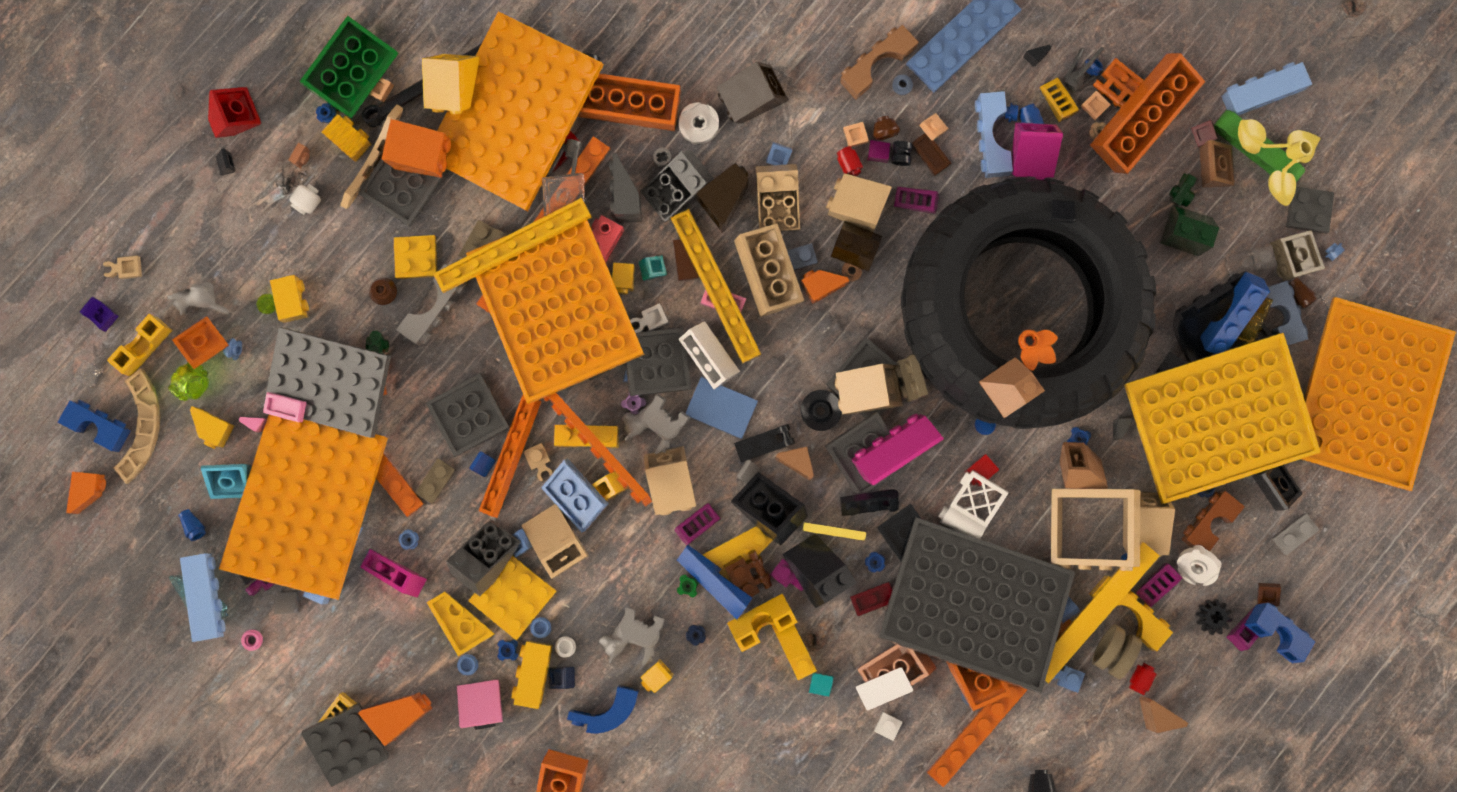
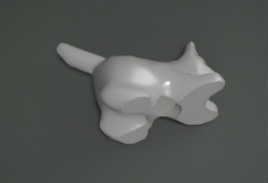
(198, 296)

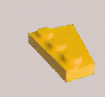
(739, 546)
(458, 624)

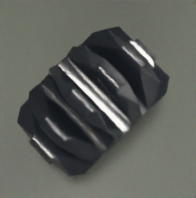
(1214, 608)

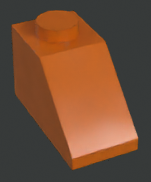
(821, 284)
(84, 490)

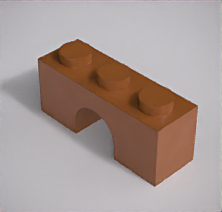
(1221, 506)

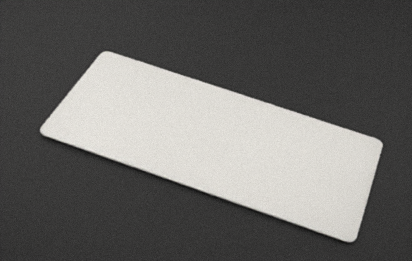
(884, 688)

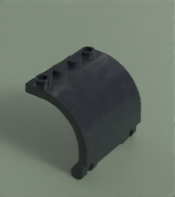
(1194, 319)

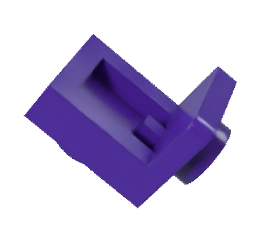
(99, 313)

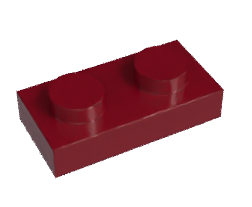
(871, 599)

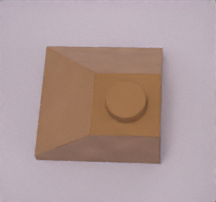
(1011, 386)

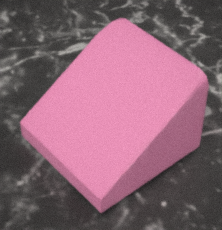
(254, 424)

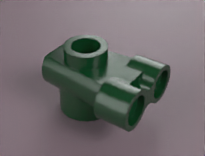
(1182, 194)
(377, 343)

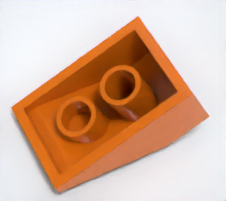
(977, 687)
(561, 773)

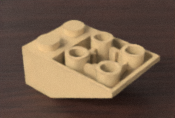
(778, 196)
(554, 541)

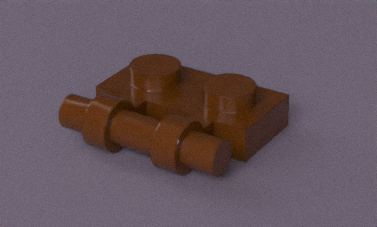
(740, 574)

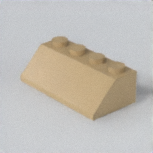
(768, 270)

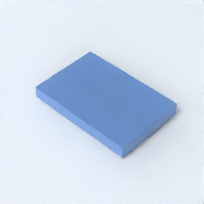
(721, 408)
(574, 495)

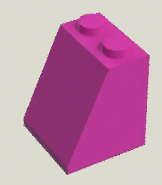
(1035, 150)

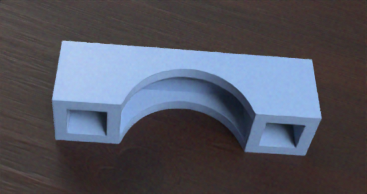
(996, 160)

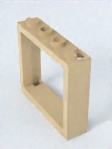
(1133, 556)

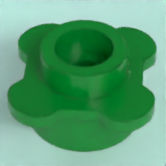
(682, 589)

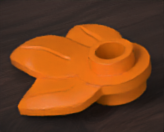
(1040, 350)

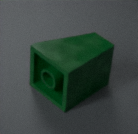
(1189, 231)

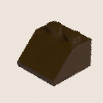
(856, 246)

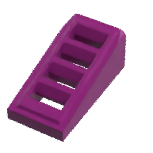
(918, 192)
(683, 535)
(1176, 578)
(1239, 637)

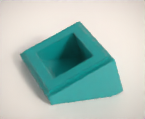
(652, 267)
(821, 684)

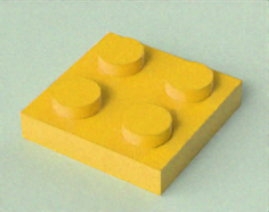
(415, 256)

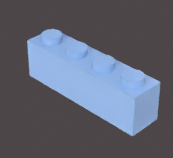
(1266, 89)
(202, 597)

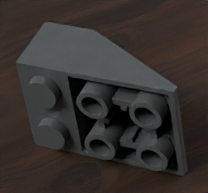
(676, 185)
(626, 201)
(483, 557)

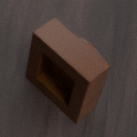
(1268, 593)

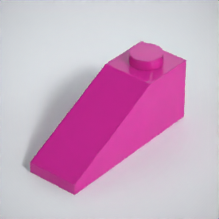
(393, 573)

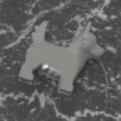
(657, 420)
(633, 632)

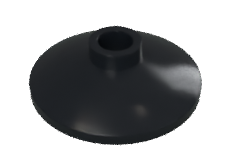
(828, 402)

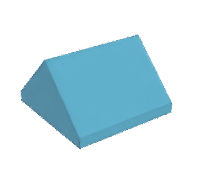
(226, 480)

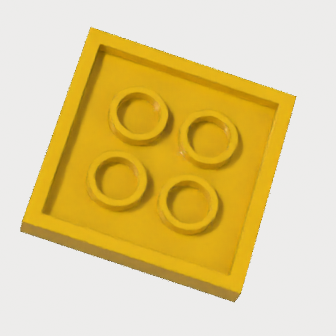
(514, 598)

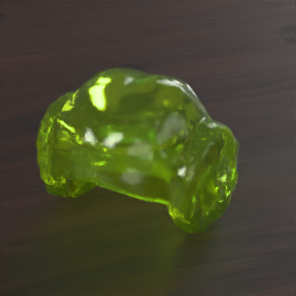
(189, 382)

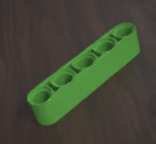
(1268, 158)

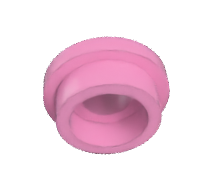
(245, 640)

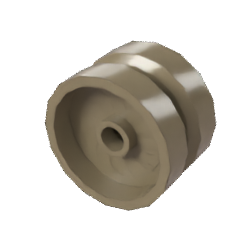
(1116, 651)

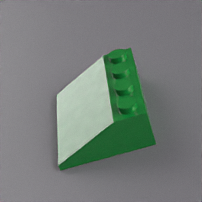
(348, 67)

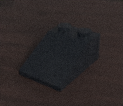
(770, 508)
(818, 570)

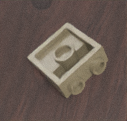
(480, 236)
(1297, 255)
(911, 378)

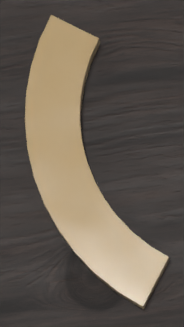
(371, 162)
(147, 426)

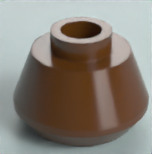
(885, 128)
(386, 295)

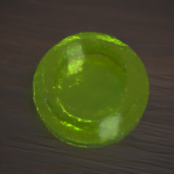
(266, 304)

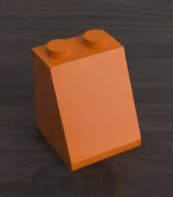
(416, 149)
(395, 716)

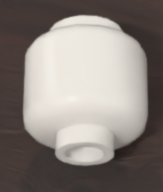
(305, 199)

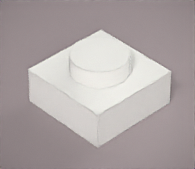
(888, 726)

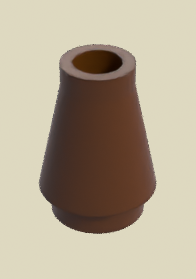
(1303, 295)

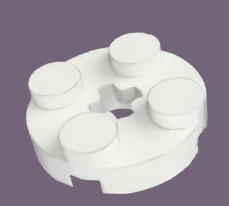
(702, 112)
(1202, 557)

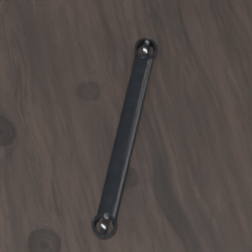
(399, 99)

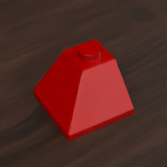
(231, 111)

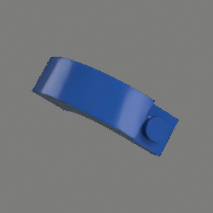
(611, 719)

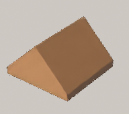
(1216, 164)
(798, 461)
(1158, 717)

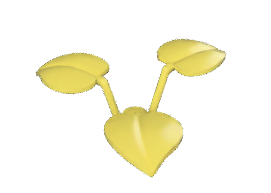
(1300, 149)

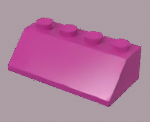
(896, 449)

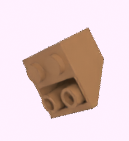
(1081, 467)

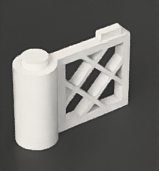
(964, 521)

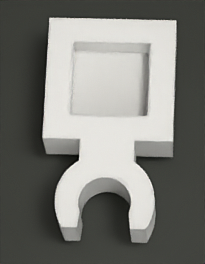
(652, 317)

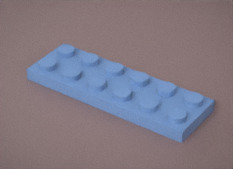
(961, 40)

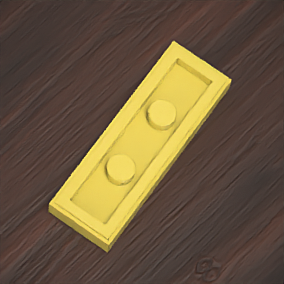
(833, 531)

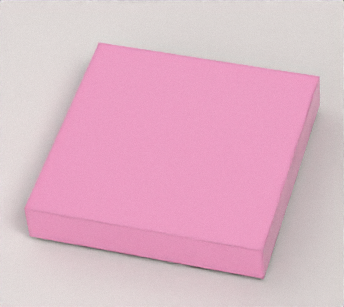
(479, 703)

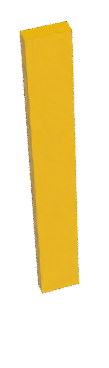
(512, 245)
(715, 286)
(1097, 611)

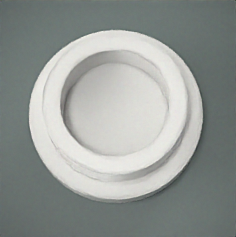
(565, 646)

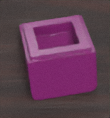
(878, 151)

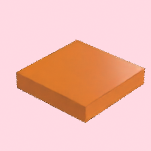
(200, 342)

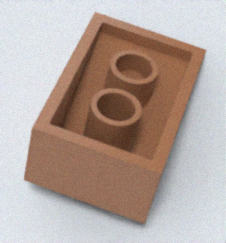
(915, 664)

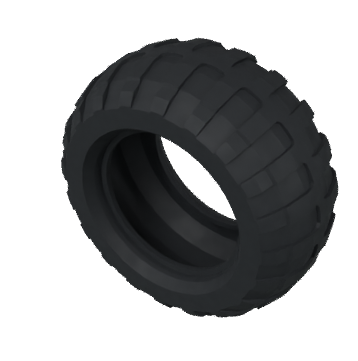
(1097, 249)

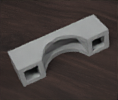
(418, 327)

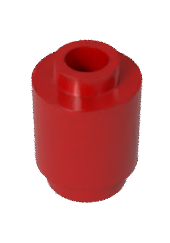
(849, 161)
(1142, 678)

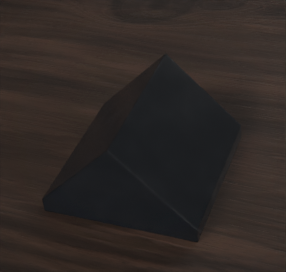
(1278, 487)

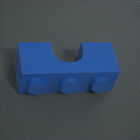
(110, 433)
(1294, 642)

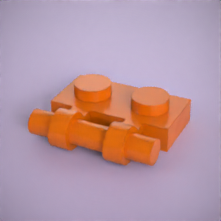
(1121, 78)

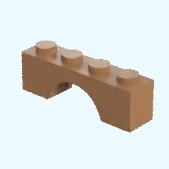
(897, 45)

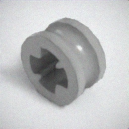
(661, 151)

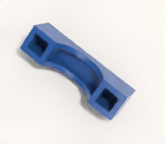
(1247, 298)

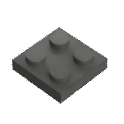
(1310, 210)

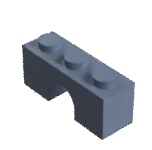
(1292, 325)

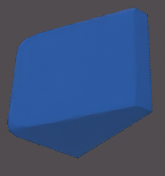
(482, 464)

